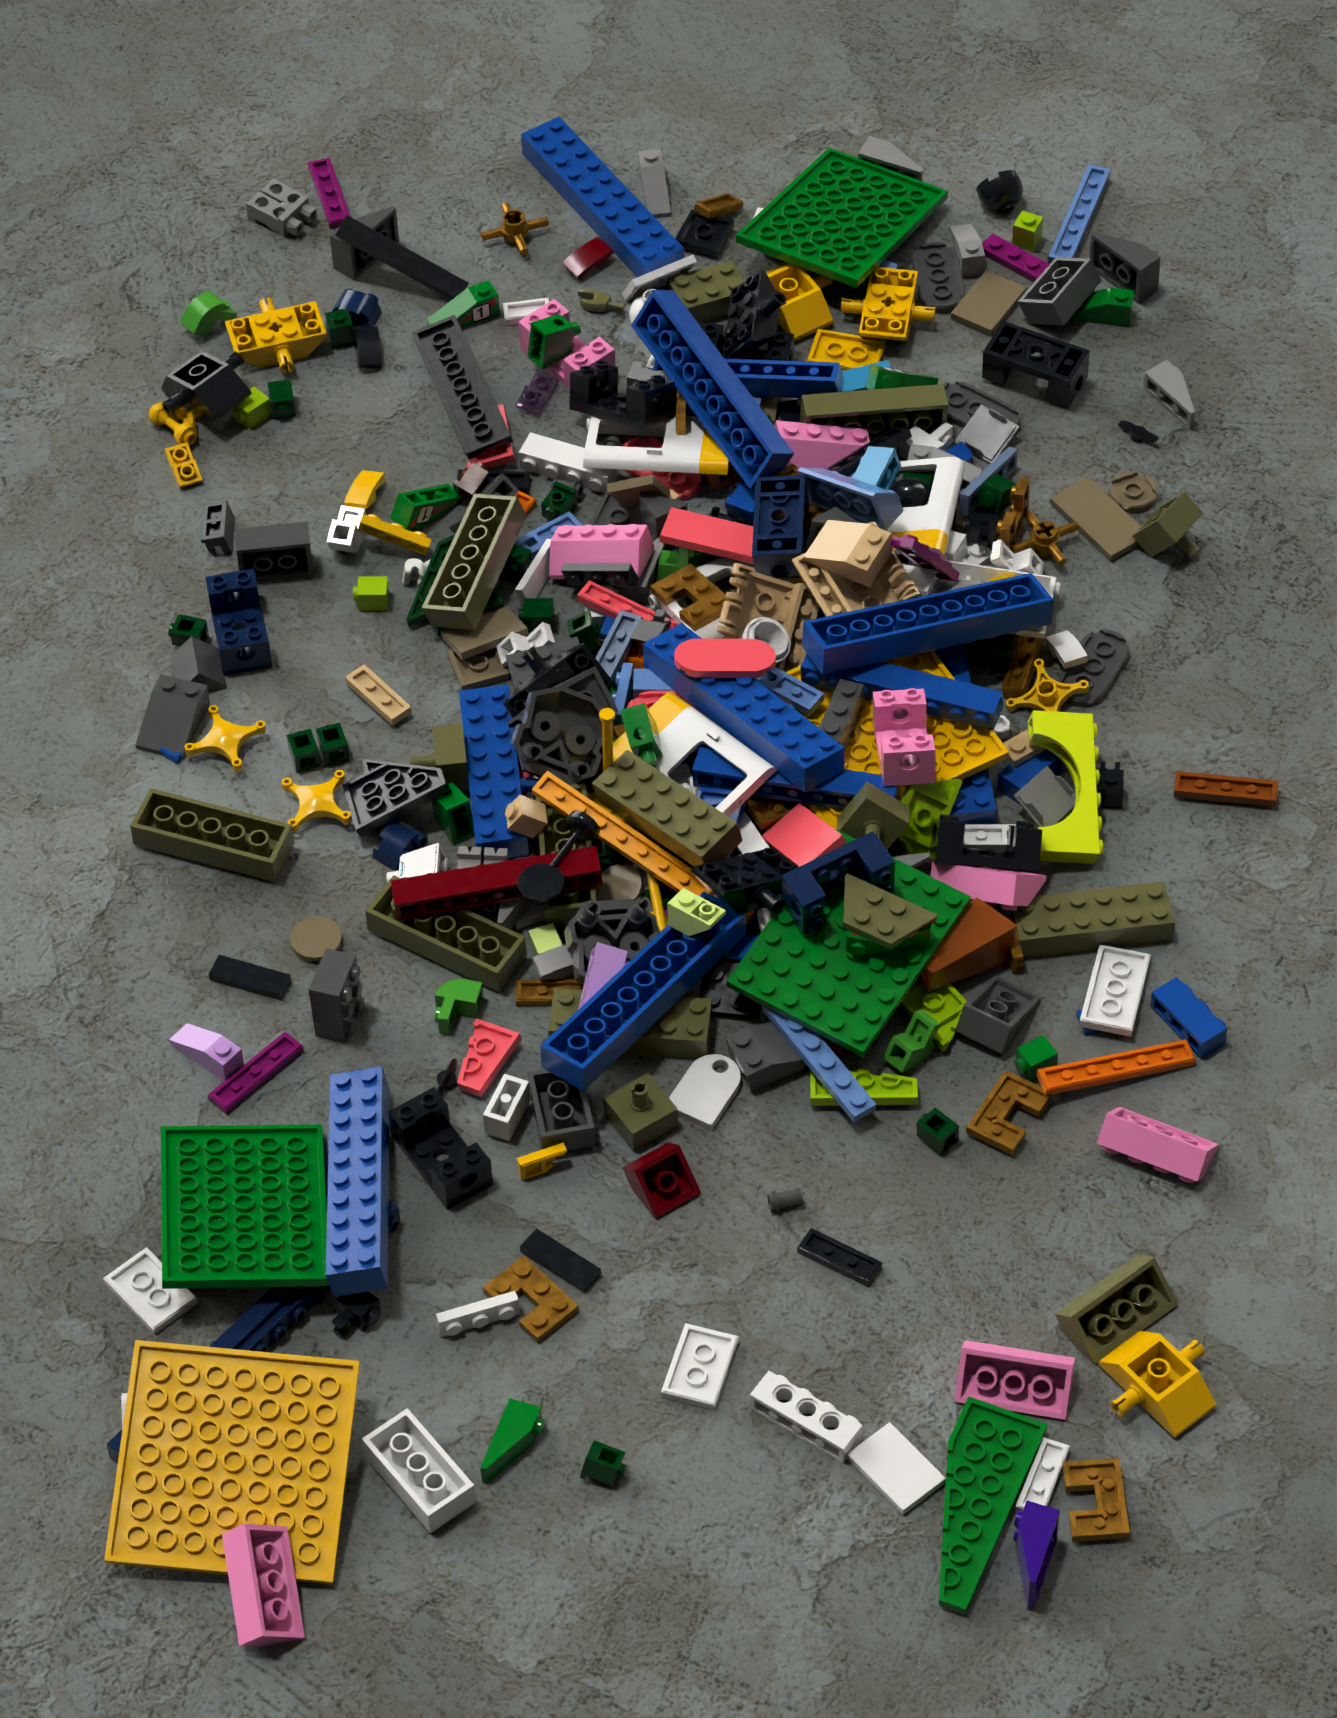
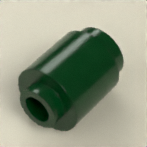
(607, 855)

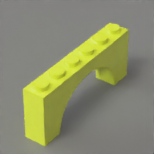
(1072, 740)

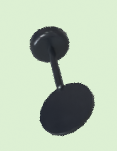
(545, 881)

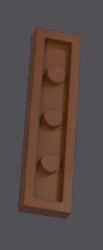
(1225, 788)

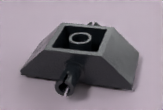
(751, 316)
(206, 385)
(555, 672)
(747, 880)

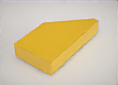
(539, 1161)

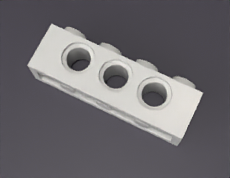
(812, 1429)

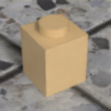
(526, 816)

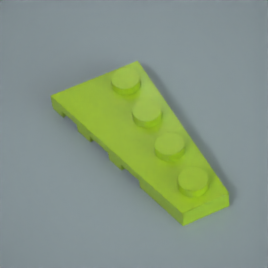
(883, 1089)

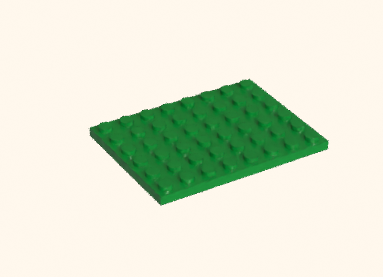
(842, 217)
(831, 988)
(243, 1206)

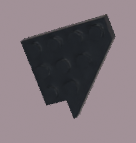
(390, 791)

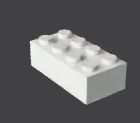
(419, 1470)

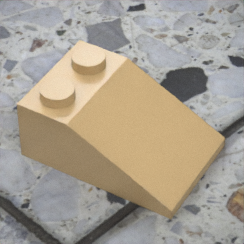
(851, 550)

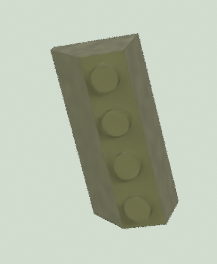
(1117, 1308)

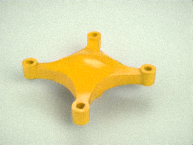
(1046, 692)
(225, 738)
(317, 801)

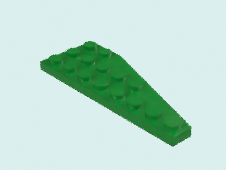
(984, 1476)

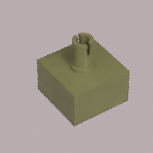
(1169, 526)
(448, 755)
(876, 812)
(640, 1112)

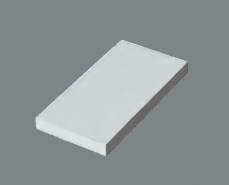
(1115, 990)

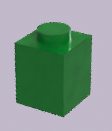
(1035, 1056)

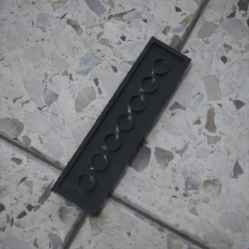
(462, 387)

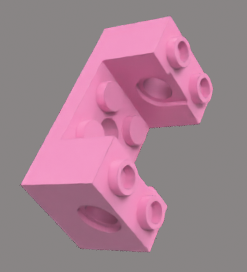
(581, 353)
(902, 738)

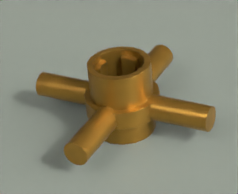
(514, 228)
(1045, 538)

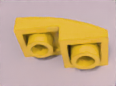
(183, 465)
(363, 490)

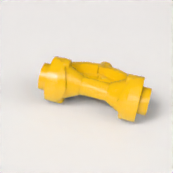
(182, 432)

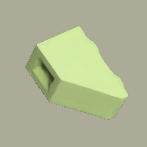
(692, 913)

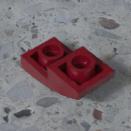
(587, 256)

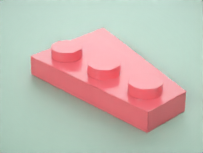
(486, 1056)

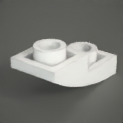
(1066, 648)

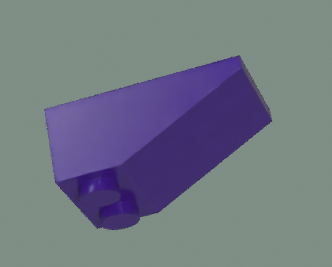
(1036, 1539)

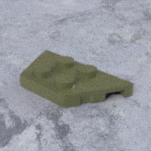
(880, 914)

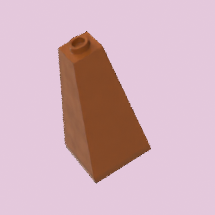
(973, 946)

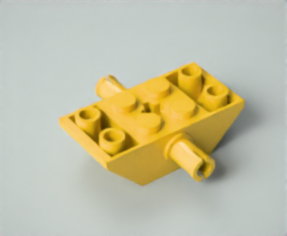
(805, 303)
(889, 305)
(277, 334)
(1159, 1380)

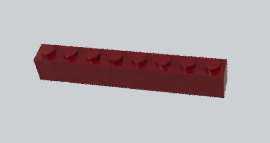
(487, 883)

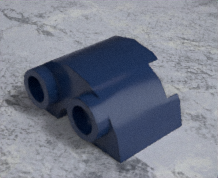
(362, 307)
(396, 841)

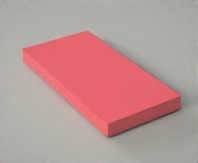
(708, 535)
(802, 836)

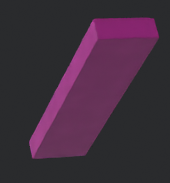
(328, 191)
(255, 1073)

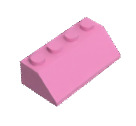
(820, 444)
(600, 545)
(990, 883)
(1156, 1144)
(1015, 1379)
(263, 1585)

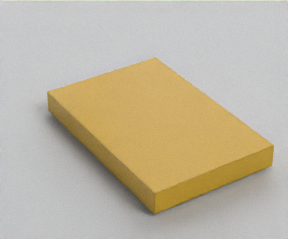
(846, 349)

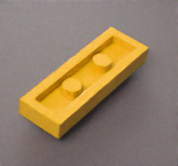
(394, 534)

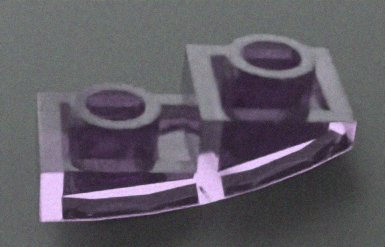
(538, 392)

